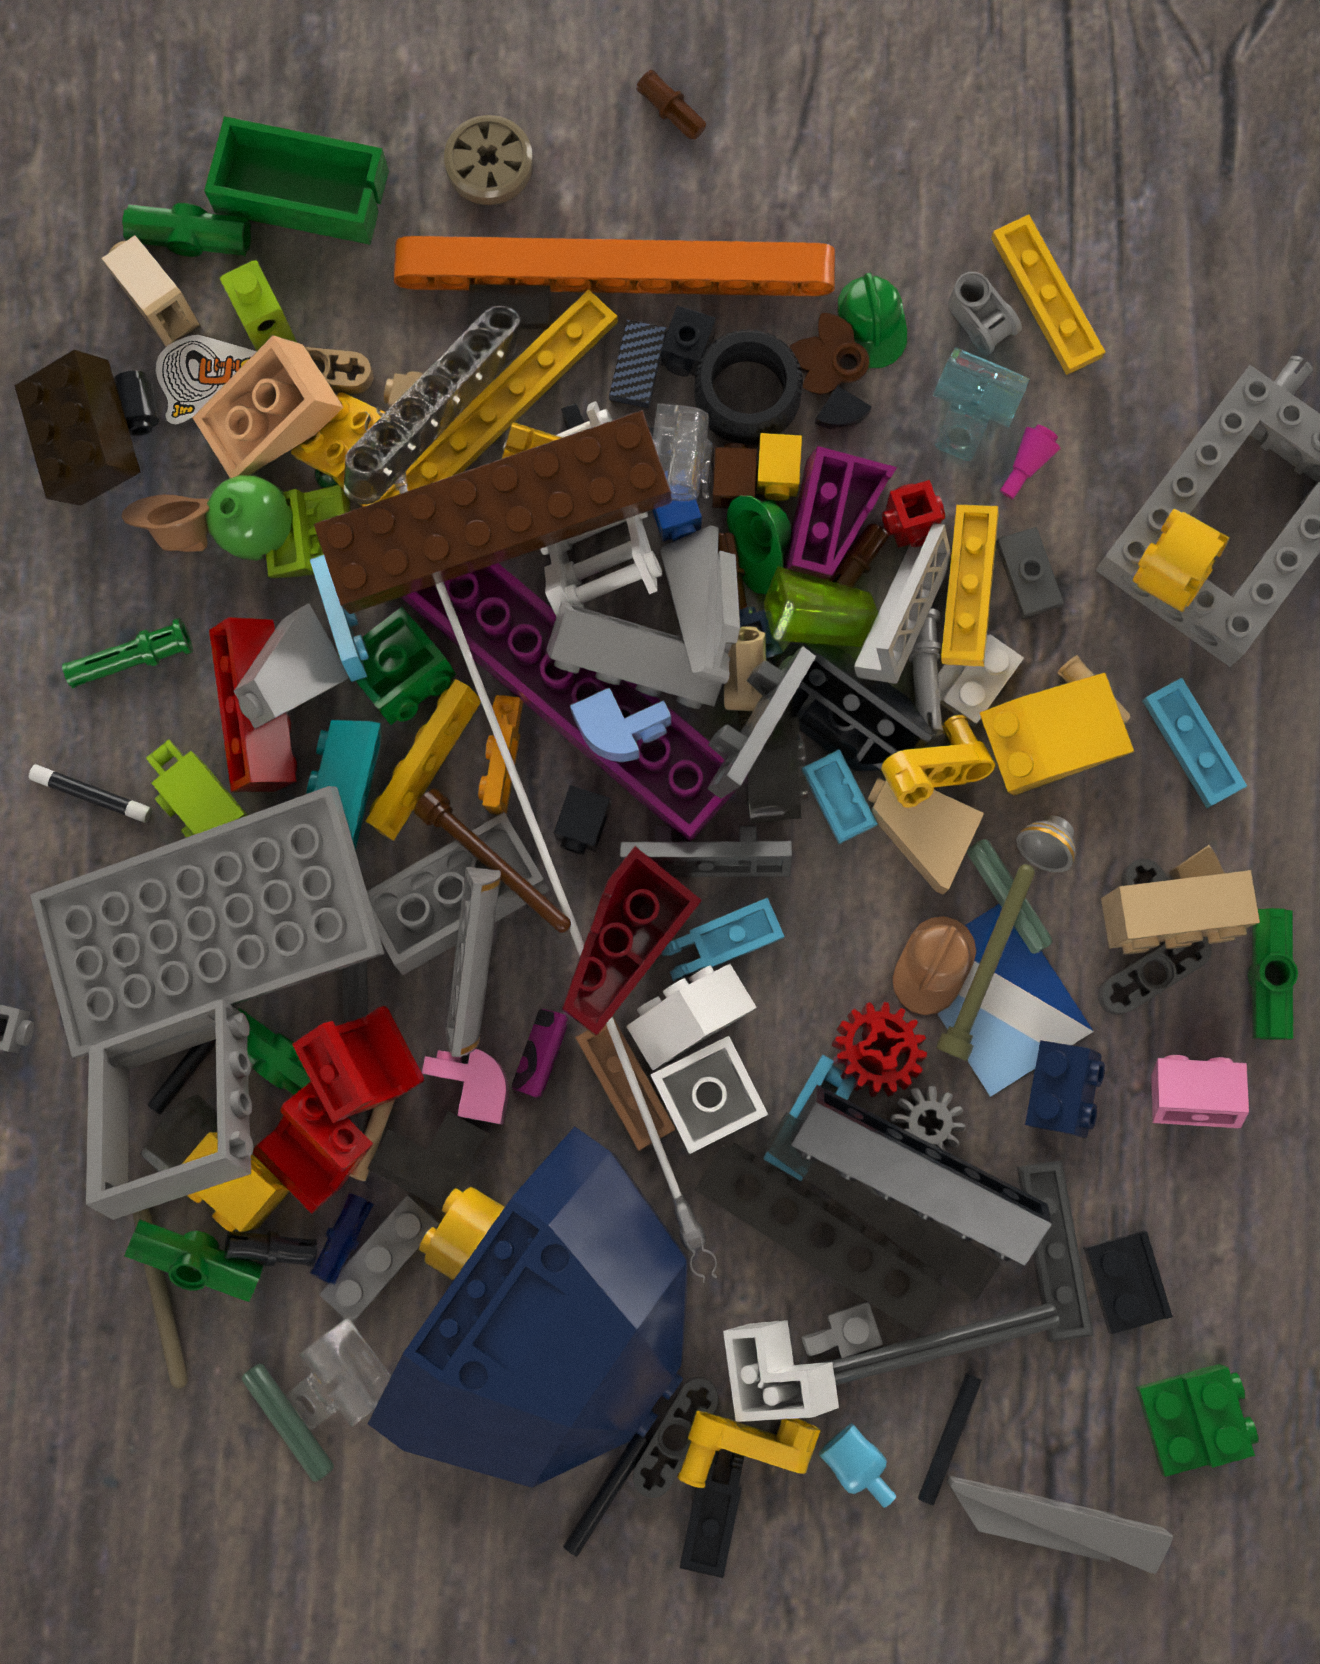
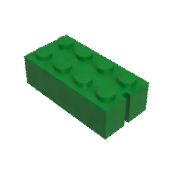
(297, 180)

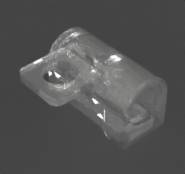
(684, 450)
(342, 1377)

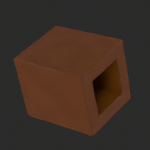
(733, 473)

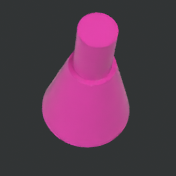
(1034, 451)

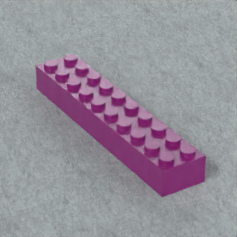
(509, 639)

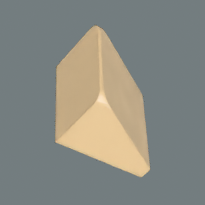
(1200, 864)

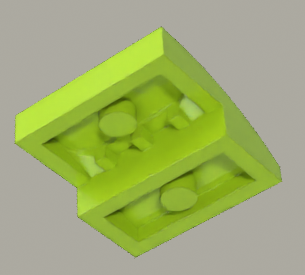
(302, 541)

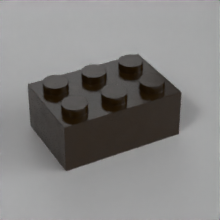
(77, 428)

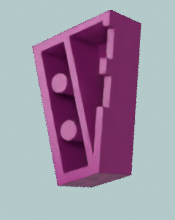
(831, 508)

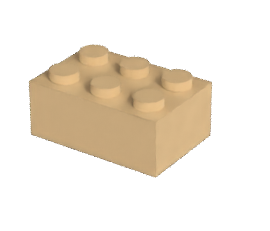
(1180, 911)

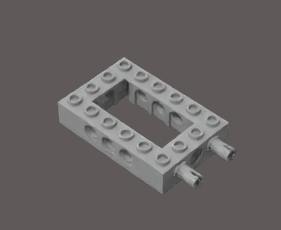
(1289, 428)

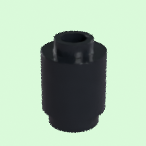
(137, 401)

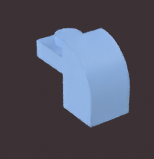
(612, 734)

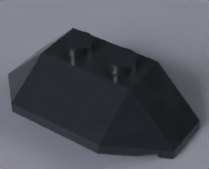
(852, 713)

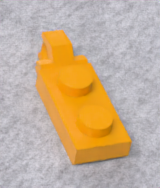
(496, 786)

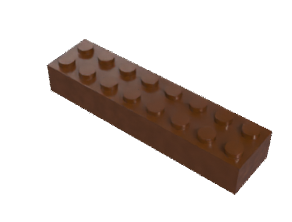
(493, 512)

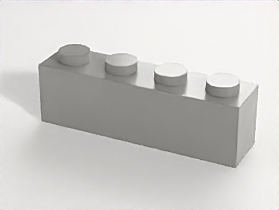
(629, 653)

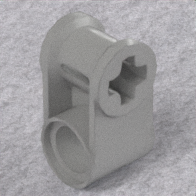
(987, 319)

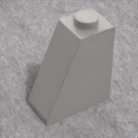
(290, 669)

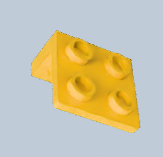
(329, 446)

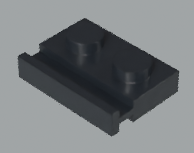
(1127, 1282)

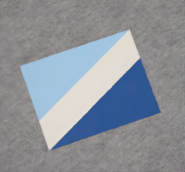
(1019, 1009)

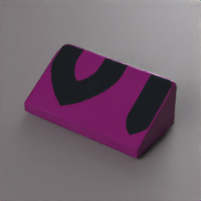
(540, 1053)

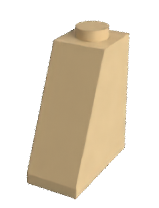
(151, 290)
(929, 834)

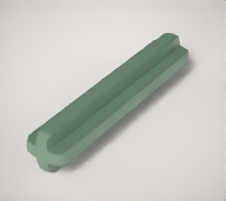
(1000, 882)
(287, 1422)

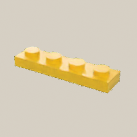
(1047, 294)
(970, 585)
(424, 759)

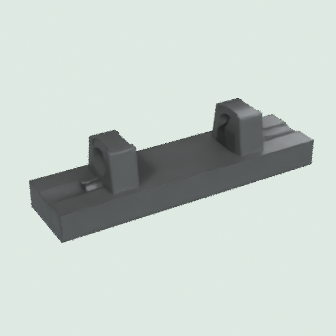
(743, 747)
(716, 859)

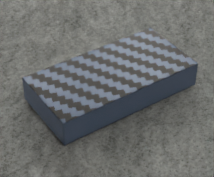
(637, 363)

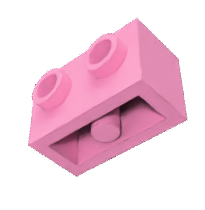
(1199, 1092)

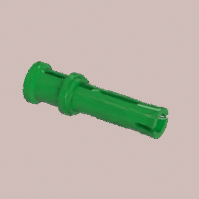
(146, 648)

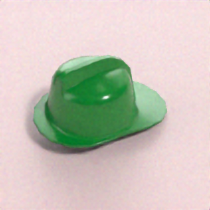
(876, 318)
(760, 537)

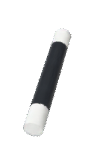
(90, 793)

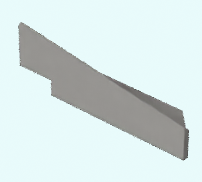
(704, 600)
(1061, 1525)

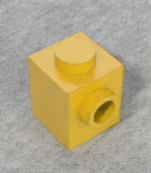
(778, 466)

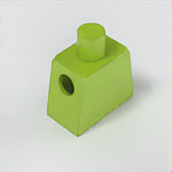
(256, 303)

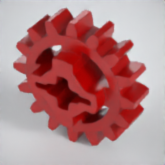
(882, 1067)

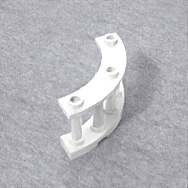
(564, 575)

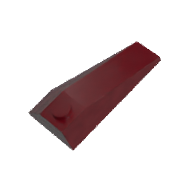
(629, 931)

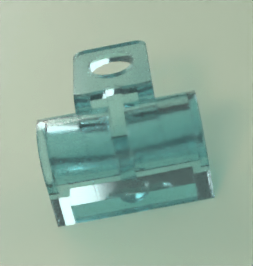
(977, 394)

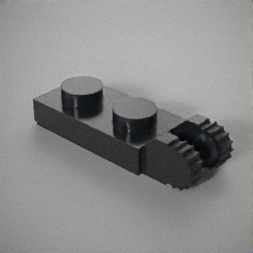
(712, 1521)

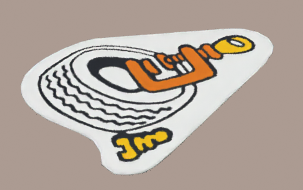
(194, 371)

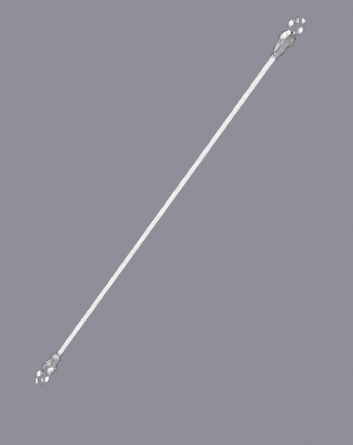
(690, 1231)

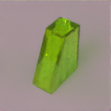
(817, 610)

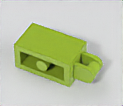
(191, 791)

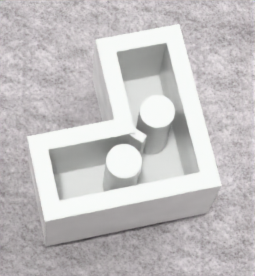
(689, 1014)
(768, 1382)

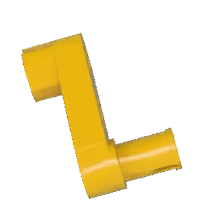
(917, 771)
(711, 1433)

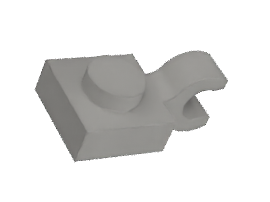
(850, 1331)

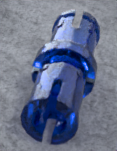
(341, 1239)

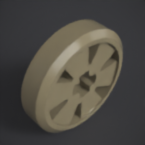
(491, 182)

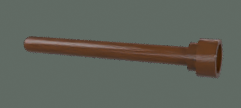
(435, 810)

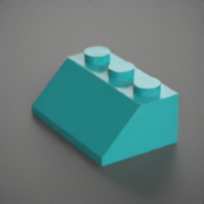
(349, 764)

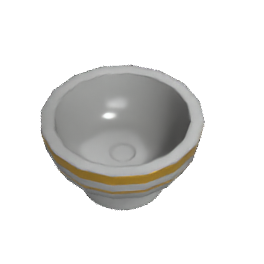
(1048, 844)

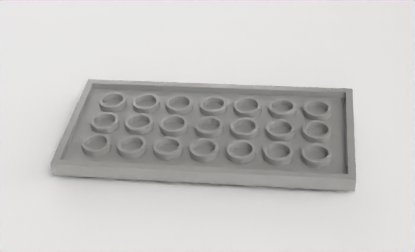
(207, 920)

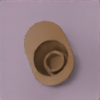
(171, 520)
(934, 965)

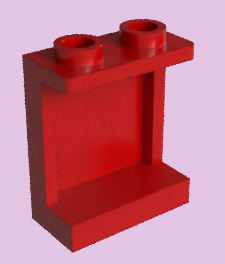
(358, 1063)
(310, 1151)

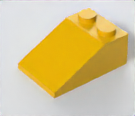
(1056, 733)

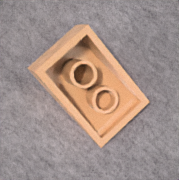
(267, 407)

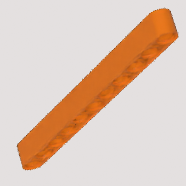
(617, 265)

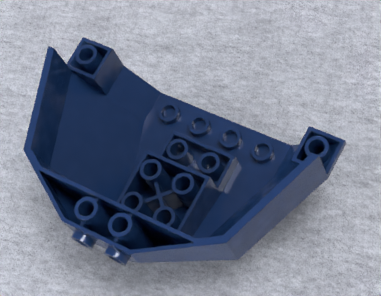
(549, 1329)

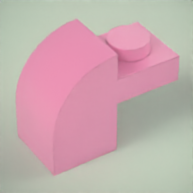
(484, 1087)

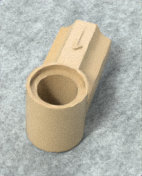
(744, 657)

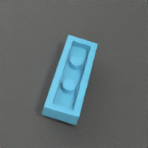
(350, 647)
(1194, 743)

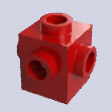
(912, 512)

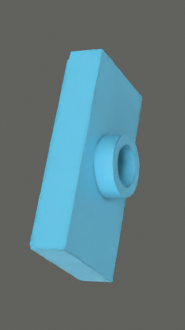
(839, 796)

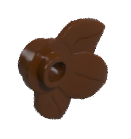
(824, 353)

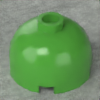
(248, 517)

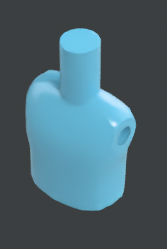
(857, 1464)

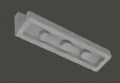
(905, 609)

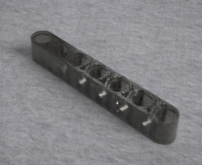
(430, 405)

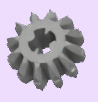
(938, 1112)

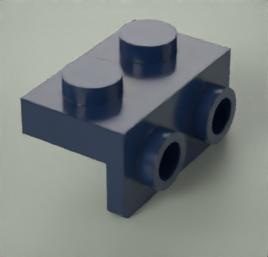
(1065, 1089)

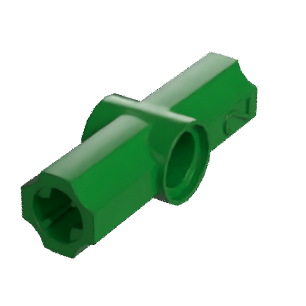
(187, 229)
(1272, 1003)
(274, 1057)
(193, 1260)

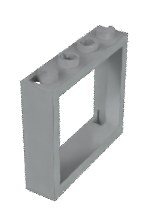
(110, 1110)

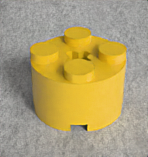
(1179, 560)
(460, 1231)

